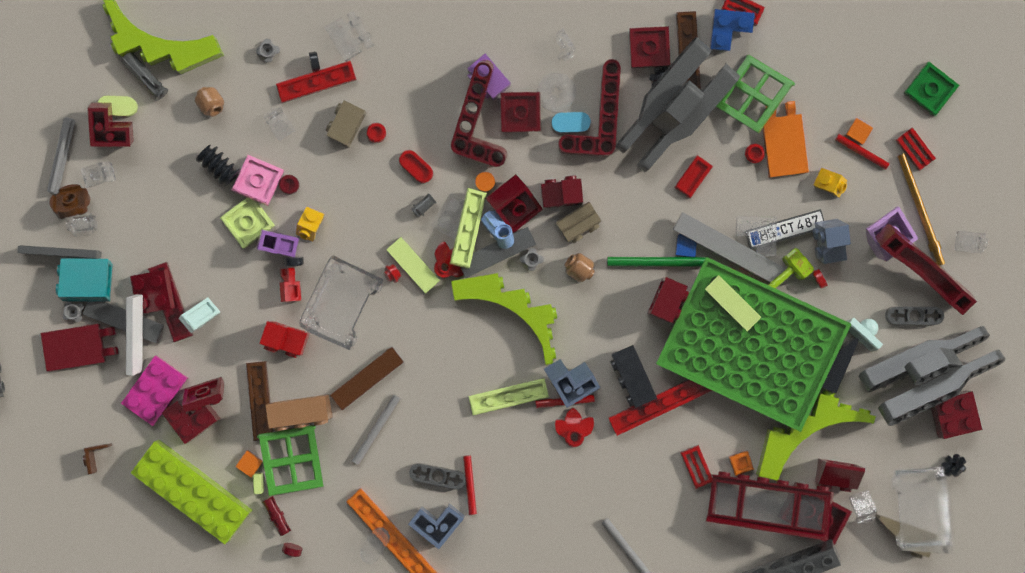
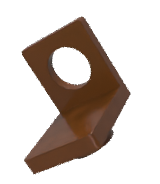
(89, 458)

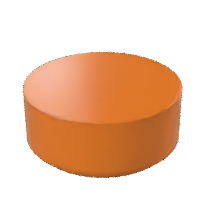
(485, 181)

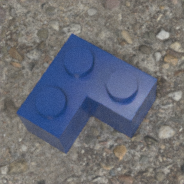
(725, 23)

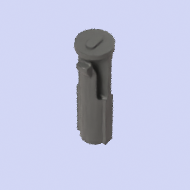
(143, 74)

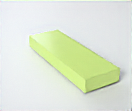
(413, 265)
(733, 303)

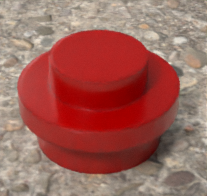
(754, 153)
(392, 273)

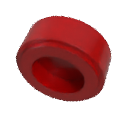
(376, 132)
(819, 278)

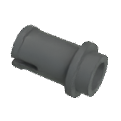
(422, 206)

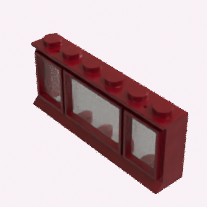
(770, 506)

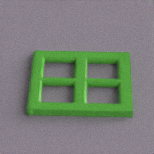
(755, 94)
(291, 460)

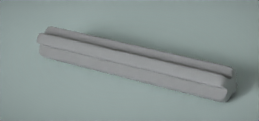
(61, 155)

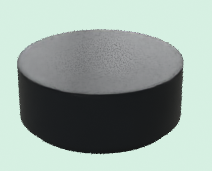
(314, 61)
(293, 261)

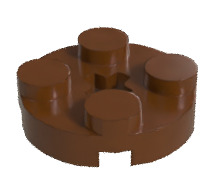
(64, 207)

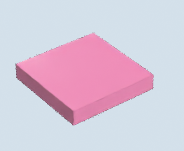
(257, 180)

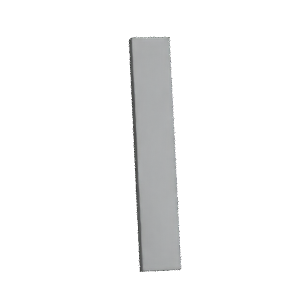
(727, 248)

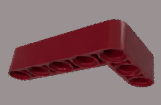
(472, 117)
(604, 117)

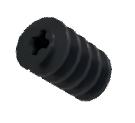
(217, 165)

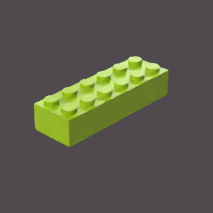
(191, 491)

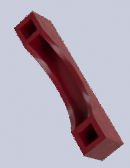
(941, 281)

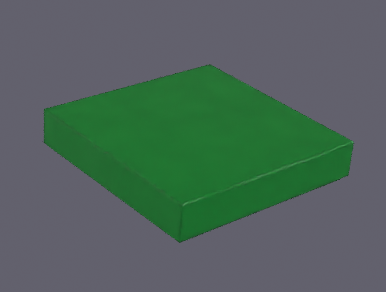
(931, 89)

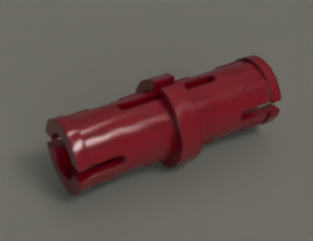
(276, 516)

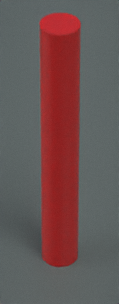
(862, 151)
(558, 402)
(470, 485)

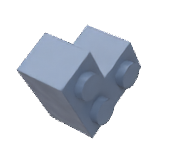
(831, 240)
(571, 384)
(436, 529)

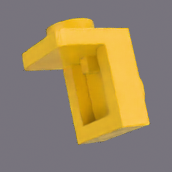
(830, 182)
(309, 224)

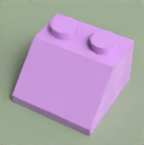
(898, 221)

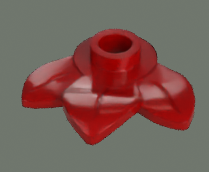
(443, 256)
(574, 424)

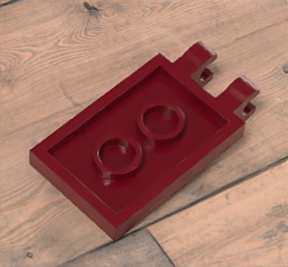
(76, 347)

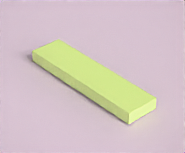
(468, 228)
(508, 396)

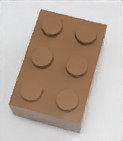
(299, 412)

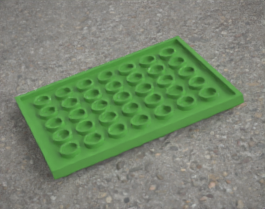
(768, 368)

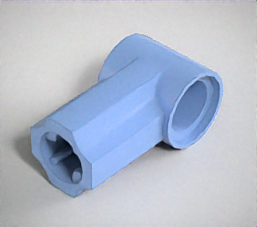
(498, 228)

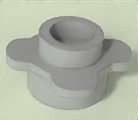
(267, 45)
(532, 264)
(69, 306)

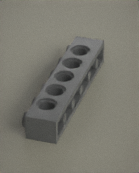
(809, 560)

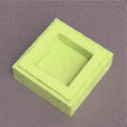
(258, 483)

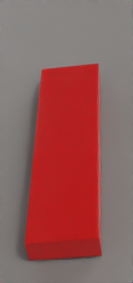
(316, 81)

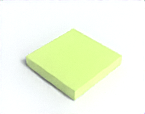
(247, 221)

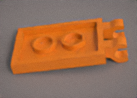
(785, 143)

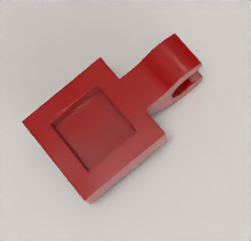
(289, 289)

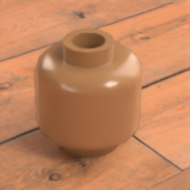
(209, 101)
(579, 267)

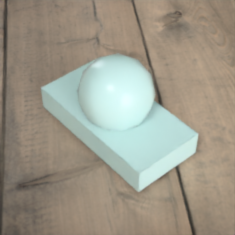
(199, 315)
(866, 333)

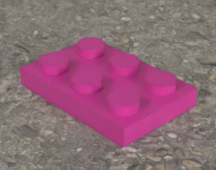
(154, 390)

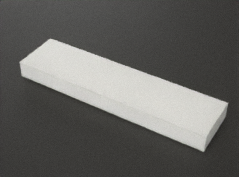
(134, 334)

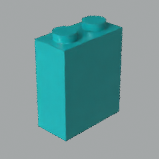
(84, 280)

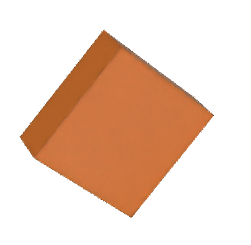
(859, 131)
(249, 463)
(741, 463)

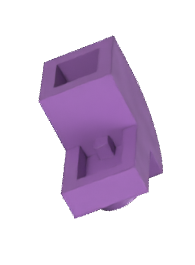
(277, 243)

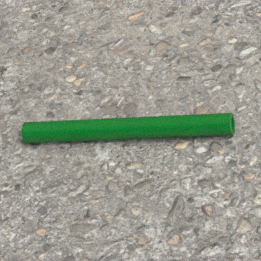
(655, 261)

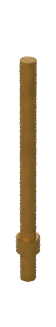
(933, 245)

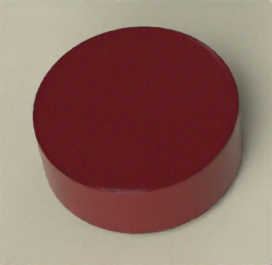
(289, 184)
(292, 549)

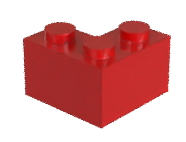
(283, 337)

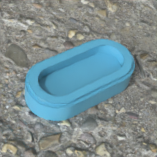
(571, 122)

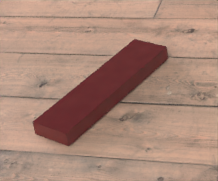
(176, 327)

